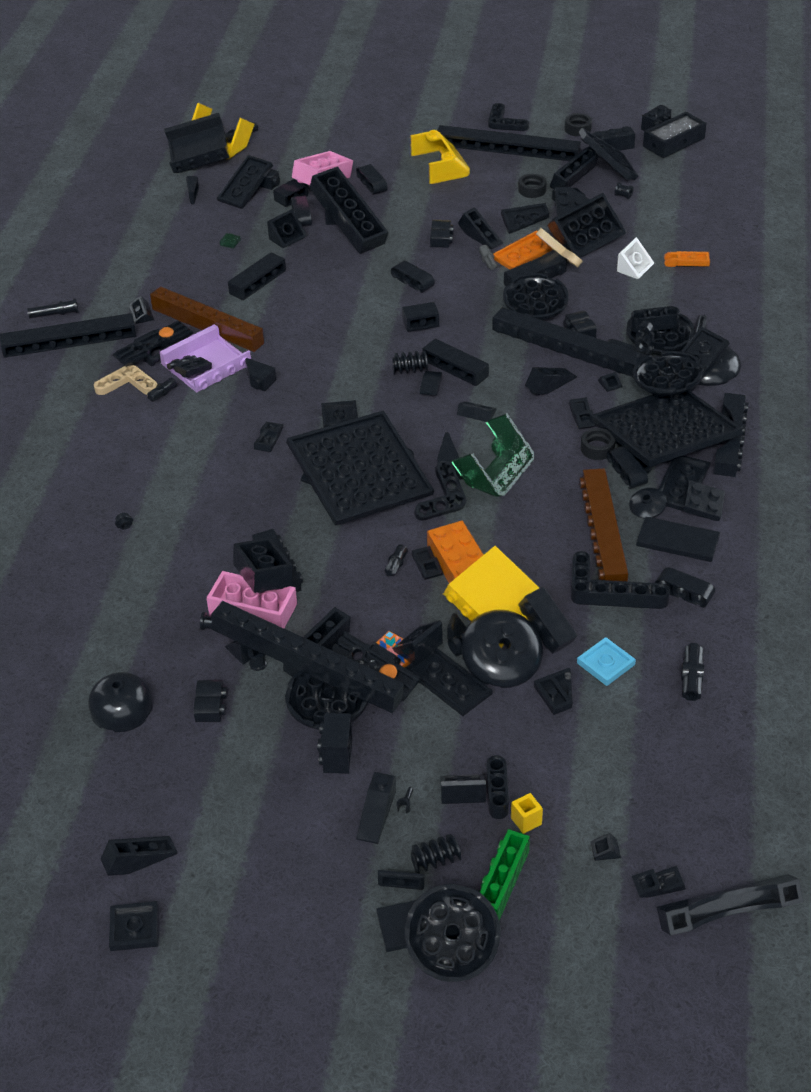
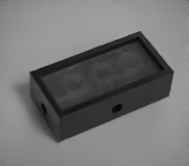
(674, 134)

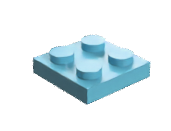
(606, 661)

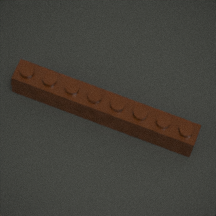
(203, 316)
(603, 526)

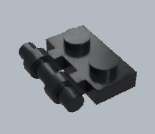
(189, 365)

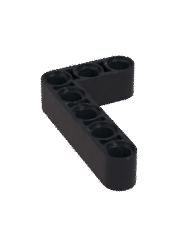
(613, 592)

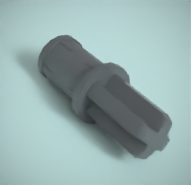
(487, 257)

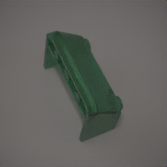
(512, 460)

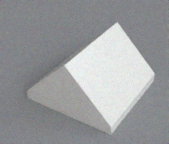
(634, 260)

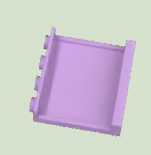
(212, 347)

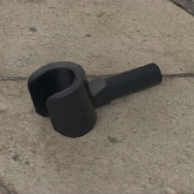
(405, 801)

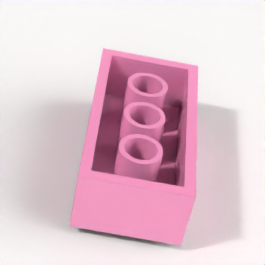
(311, 165)
(272, 605)

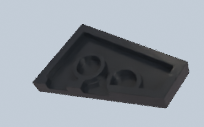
(524, 216)

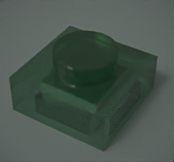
(230, 240)

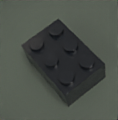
(262, 565)

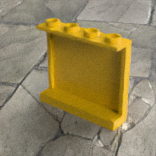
(490, 585)

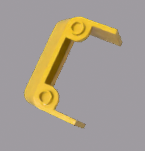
(241, 135)
(451, 165)

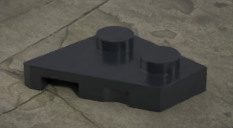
(556, 690)

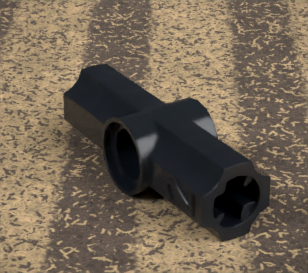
(692, 672)

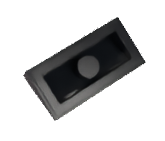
(141, 310)
(475, 411)
(401, 880)

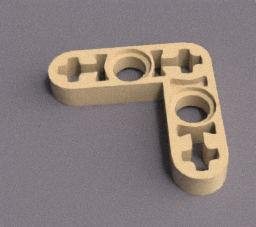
(556, 246)
(125, 374)

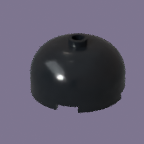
(120, 702)

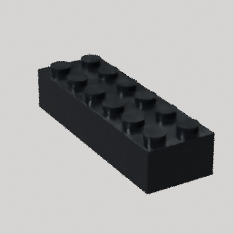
(348, 210)

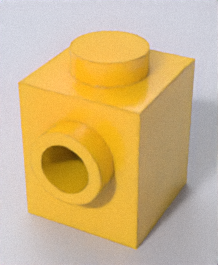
(526, 813)

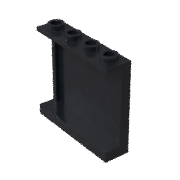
(197, 143)

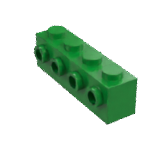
(505, 870)

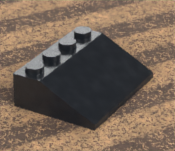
(587, 226)

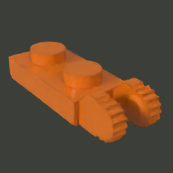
(684, 258)

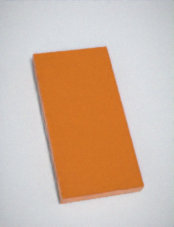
(522, 251)

